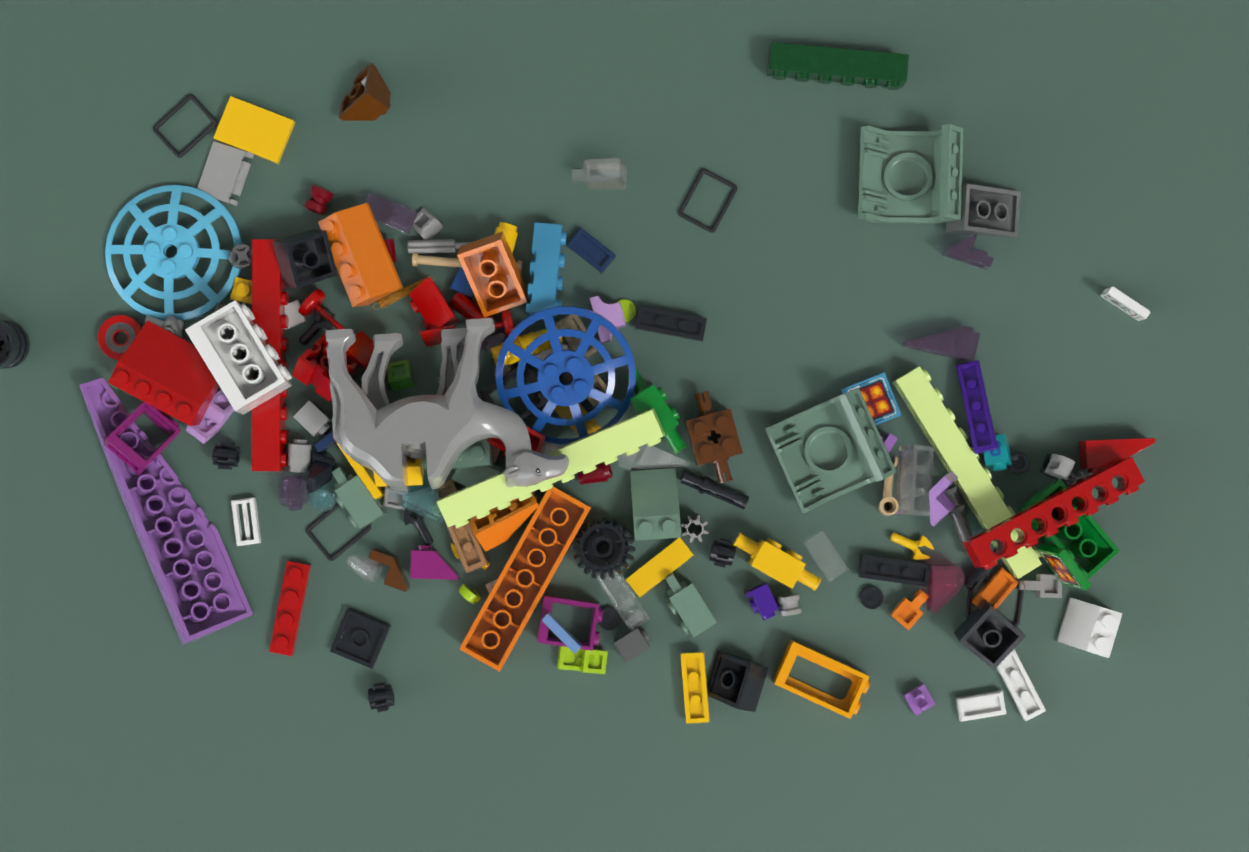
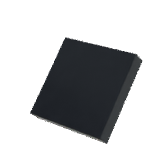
(360, 638)

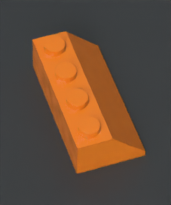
(360, 255)

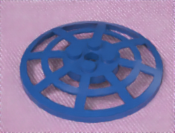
(566, 361)

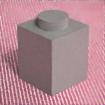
(314, 419)

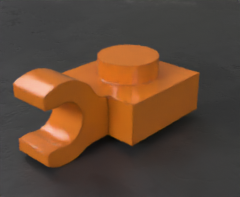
(908, 611)

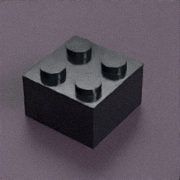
(305, 258)
(989, 634)

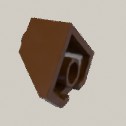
(367, 98)

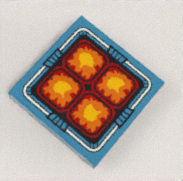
(878, 398)

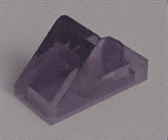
(963, 252)

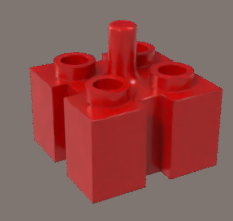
(314, 368)

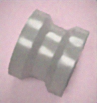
(789, 604)

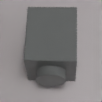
(632, 643)

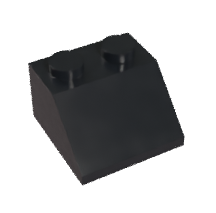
(736, 681)

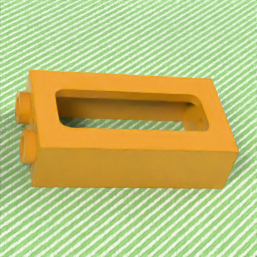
(847, 706)

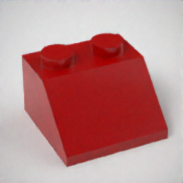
(432, 305)

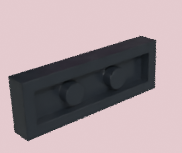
(671, 323)
(894, 570)

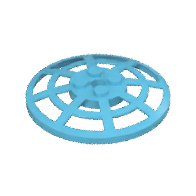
(183, 262)

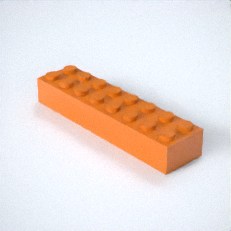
(525, 578)

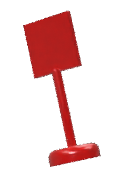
(433, 336)
(361, 349)

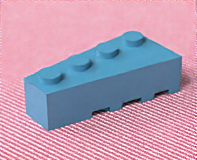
(546, 267)

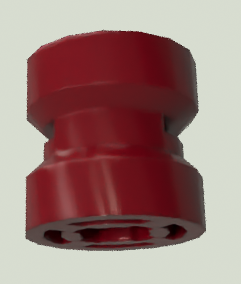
(318, 200)

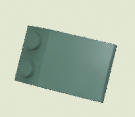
(655, 504)

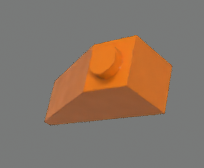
(502, 523)

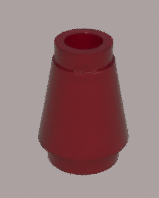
(598, 475)

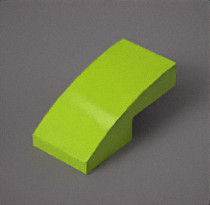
(582, 660)

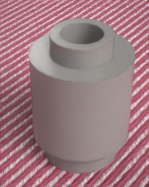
(299, 456)

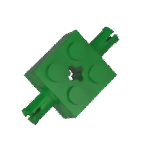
(652, 397)

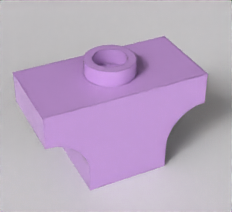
(611, 312)

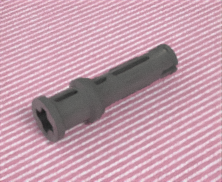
(958, 516)

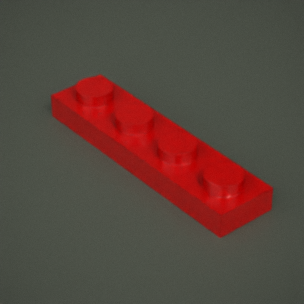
(290, 608)

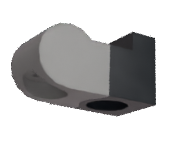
(1057, 467)

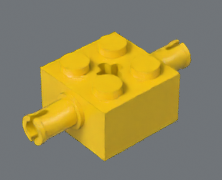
(776, 563)

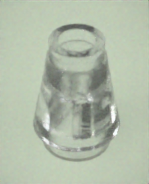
(365, 567)

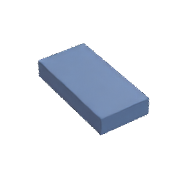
(561, 632)

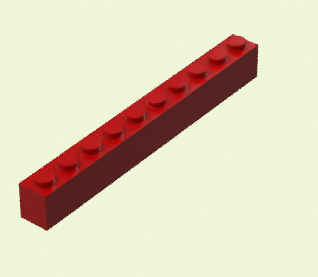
(269, 310)

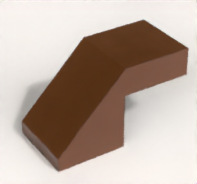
(395, 577)

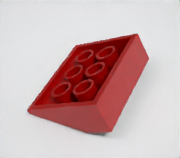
(166, 374)

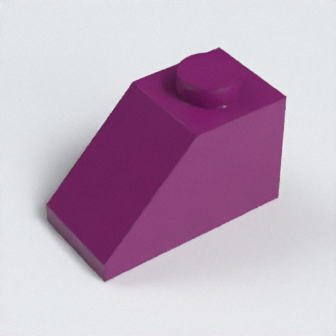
(430, 565)

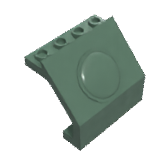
(910, 175)
(830, 450)

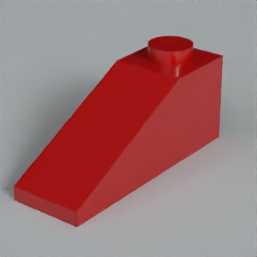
(1102, 453)

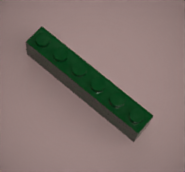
(837, 65)

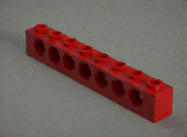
(1128, 481)

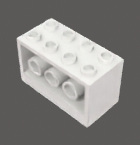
(225, 360)

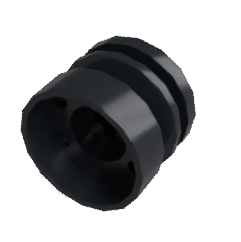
(15, 344)

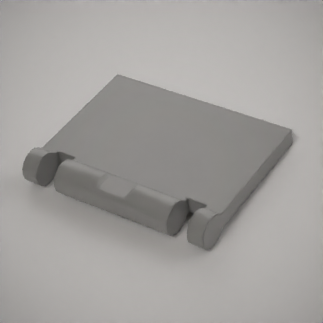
(225, 172)

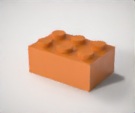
(493, 274)

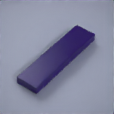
(977, 407)

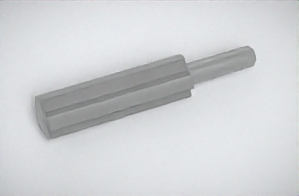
(434, 246)

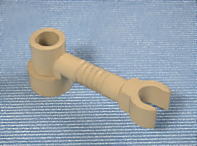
(887, 495)

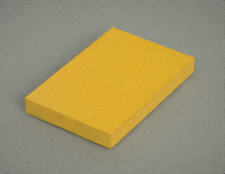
(254, 130)

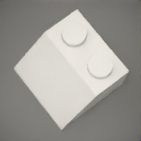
(1089, 627)

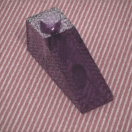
(954, 343)

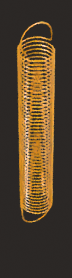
(398, 291)

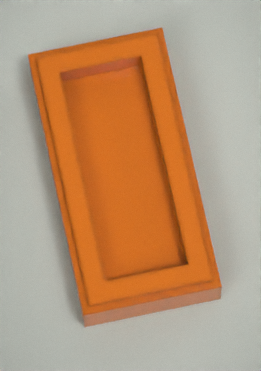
(996, 588)

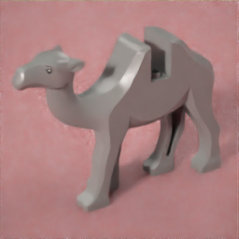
(429, 425)

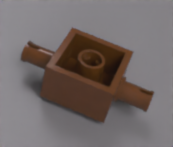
(727, 443)

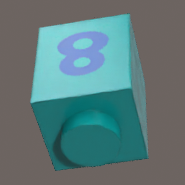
(1001, 457)

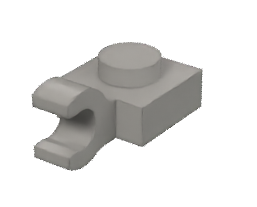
(1045, 585)

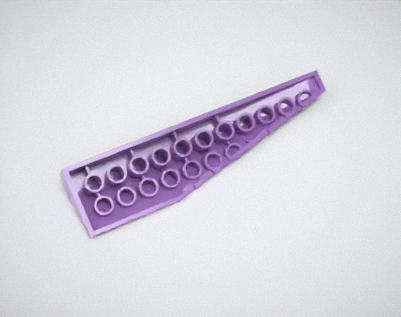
(171, 528)

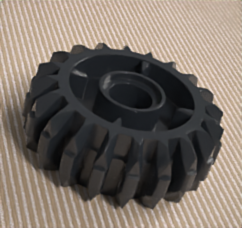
(610, 561)

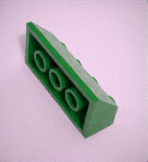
(1084, 539)

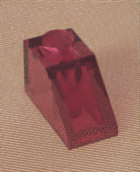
(943, 585)

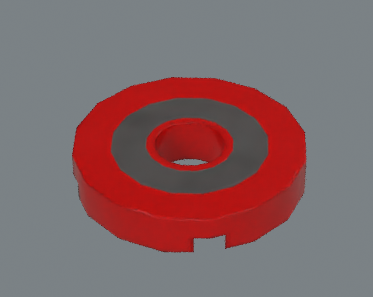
(108, 335)

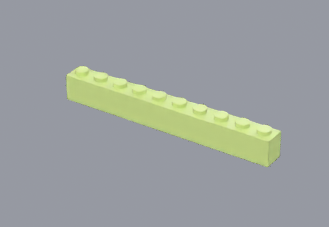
(582, 456)
(957, 456)

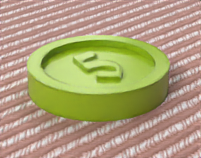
(628, 309)

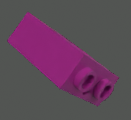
(126, 453)
(596, 617)

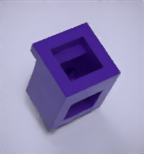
(762, 601)

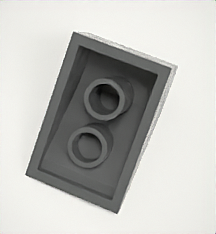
(987, 212)

